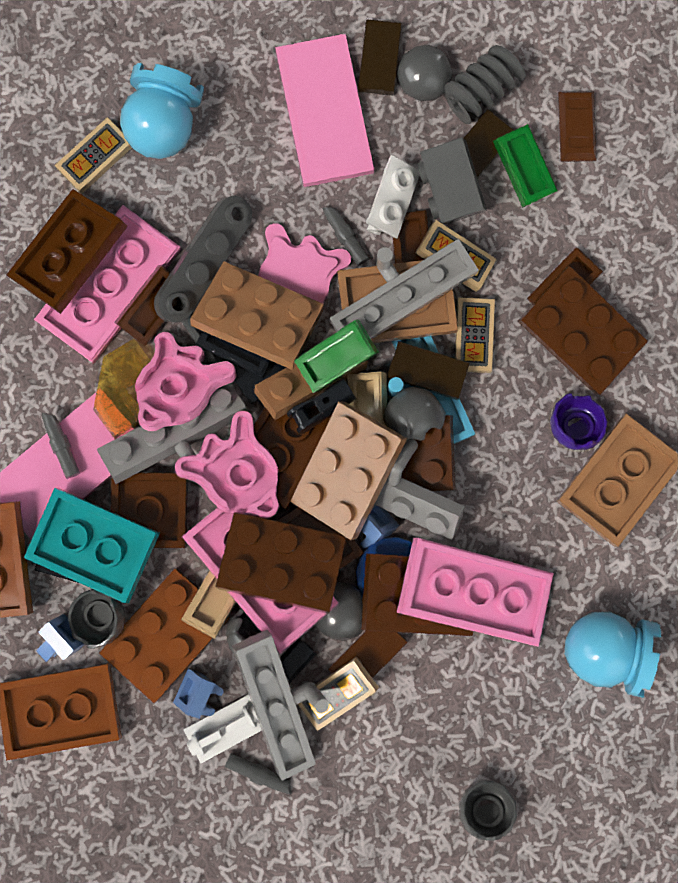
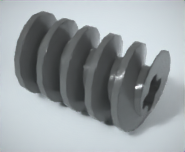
(481, 81)

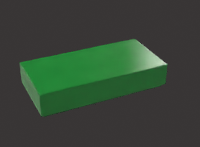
(525, 165)
(336, 356)

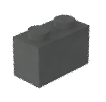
(452, 181)

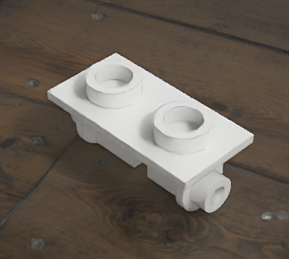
(392, 198)
(222, 729)

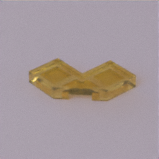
(113, 401)

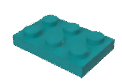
(91, 545)

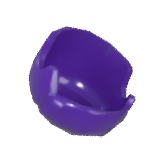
(584, 433)

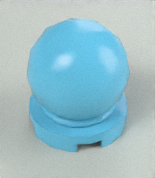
(158, 114)
(610, 651)

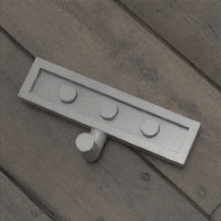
(407, 291)
(144, 448)
(417, 503)
(277, 704)

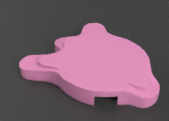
(303, 267)
(177, 384)
(235, 471)

